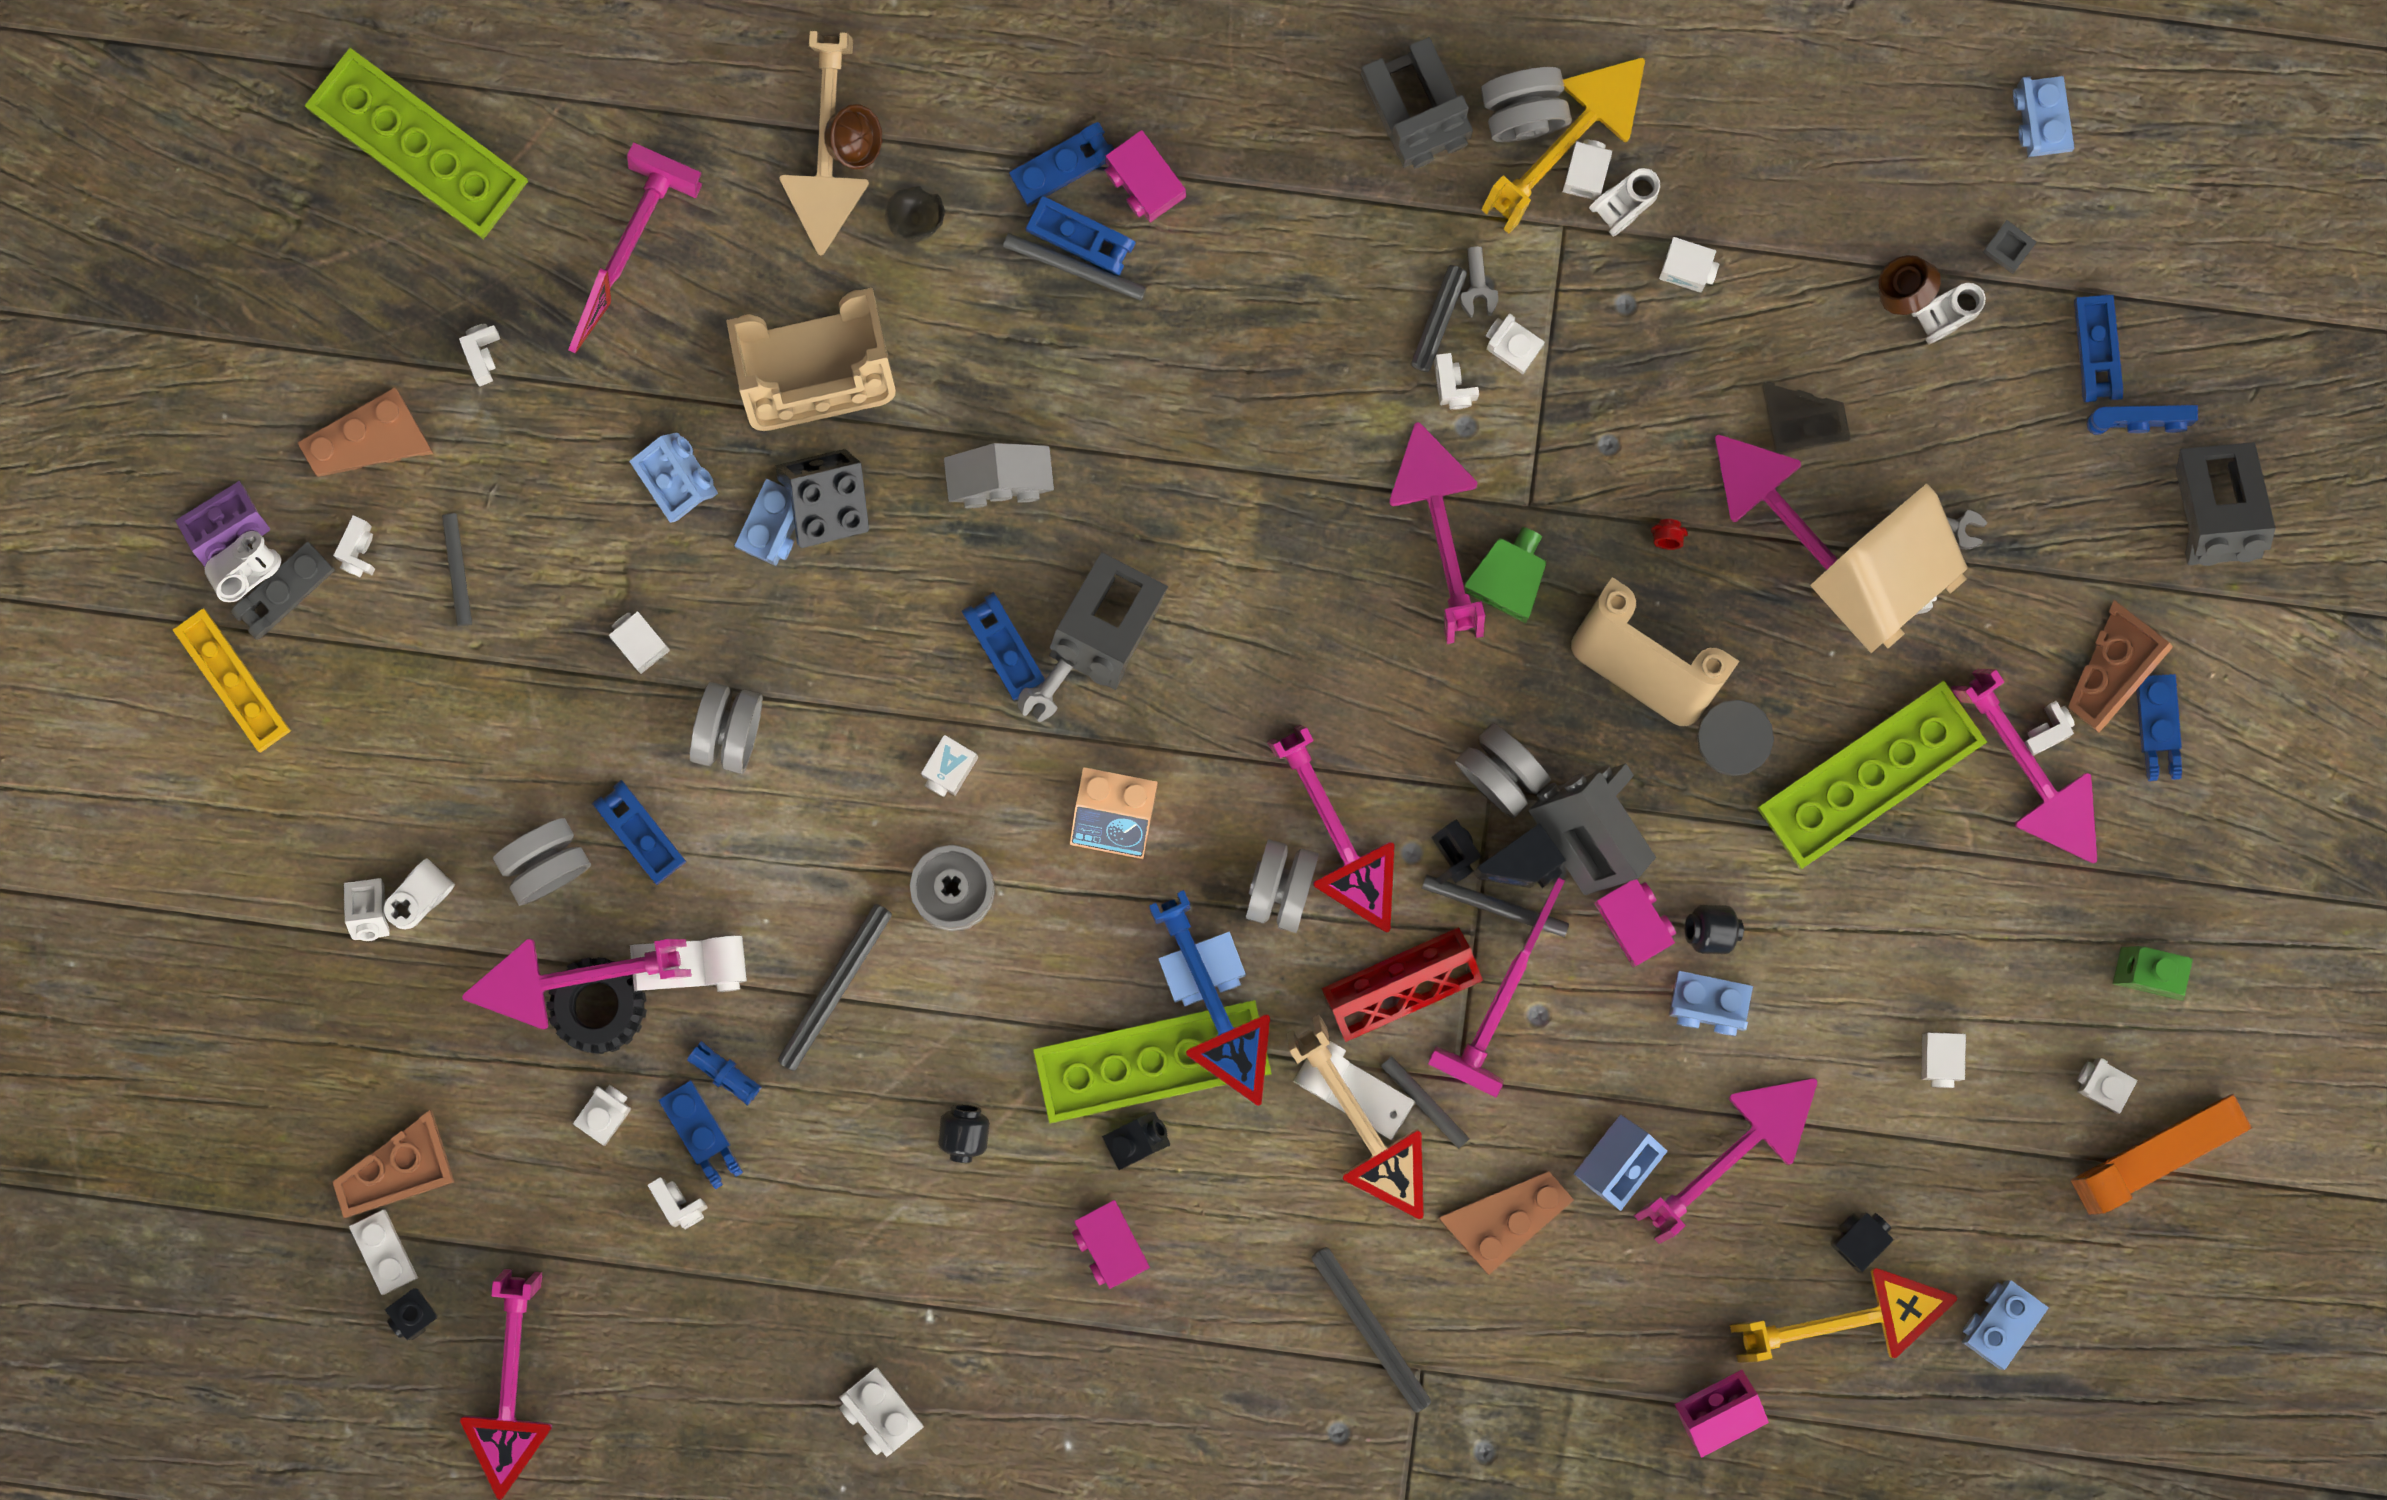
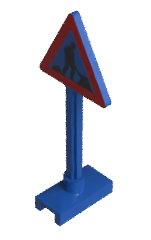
(1236, 1053)

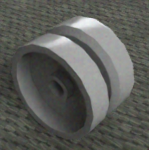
(1526, 104)
(719, 727)
(1507, 765)
(541, 861)
(946, 866)
(1280, 885)

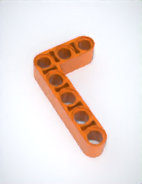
(2116, 1178)

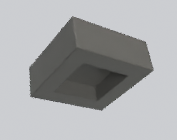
(2009, 247)

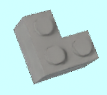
(998, 474)

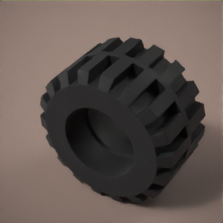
(604, 1039)

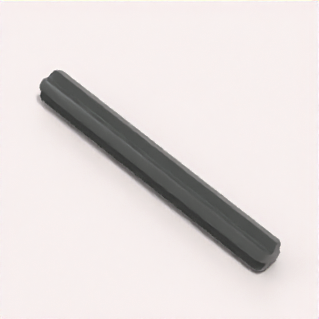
(835, 987)
(1371, 1330)

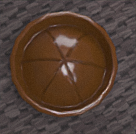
(853, 136)
(1908, 285)

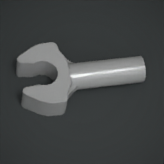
(1478, 286)
(1958, 528)
(1044, 693)

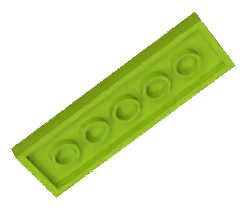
(416, 143)
(1872, 775)
(1130, 1065)

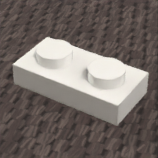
(383, 1252)

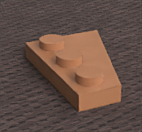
(367, 436)
(2120, 664)
(398, 1170)
(1507, 1220)

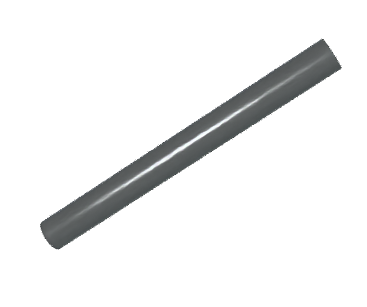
(1074, 267)
(1493, 905)

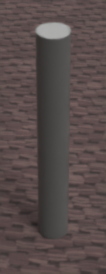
(457, 569)
(1425, 1102)

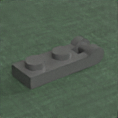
(283, 590)

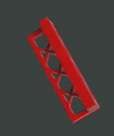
(1400, 978)

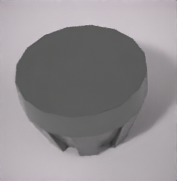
(1735, 738)

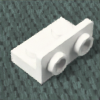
(670, 1199)
(880, 1412)

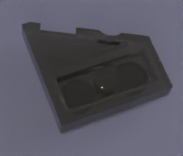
(1802, 420)

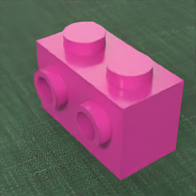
(1144, 176)
(1635, 921)
(1110, 1244)
(1721, 1413)

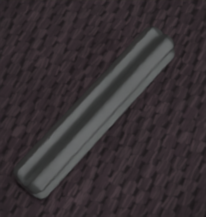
(1439, 318)

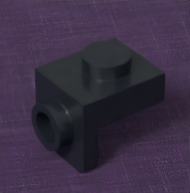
(1458, 849)
(1136, 1140)
(410, 1315)

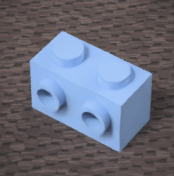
(1221, 964)
(1618, 1161)
(2004, 1323)

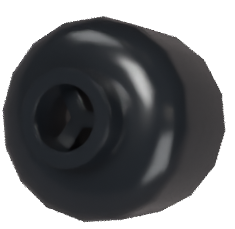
(1713, 929)
(963, 1133)

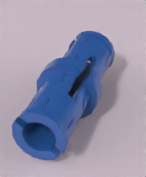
(724, 1073)

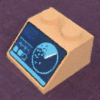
(1113, 813)

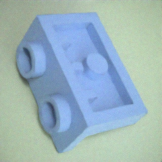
(2044, 116)
(673, 475)
(769, 525)
(1710, 1002)

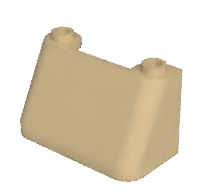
(812, 365)
(1894, 571)
(1642, 665)

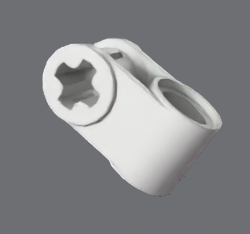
(1622, 205)
(1945, 314)
(240, 567)
(423, 889)

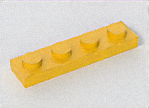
(231, 680)

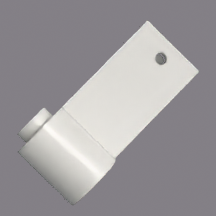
(711, 962)
(1380, 1102)

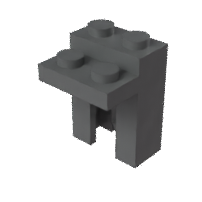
(1431, 131)
(2226, 530)
(1094, 644)
(1594, 829)

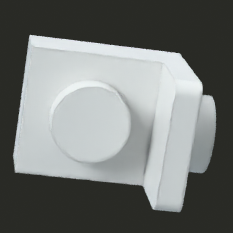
(1513, 343)
(480, 360)
(1447, 377)
(355, 540)
(2046, 737)
(365, 909)
(2105, 1084)
(603, 1114)

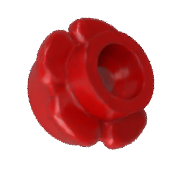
(1669, 534)

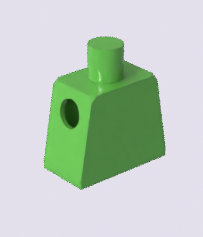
(1509, 575)
(2153, 971)

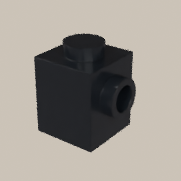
(1862, 1239)

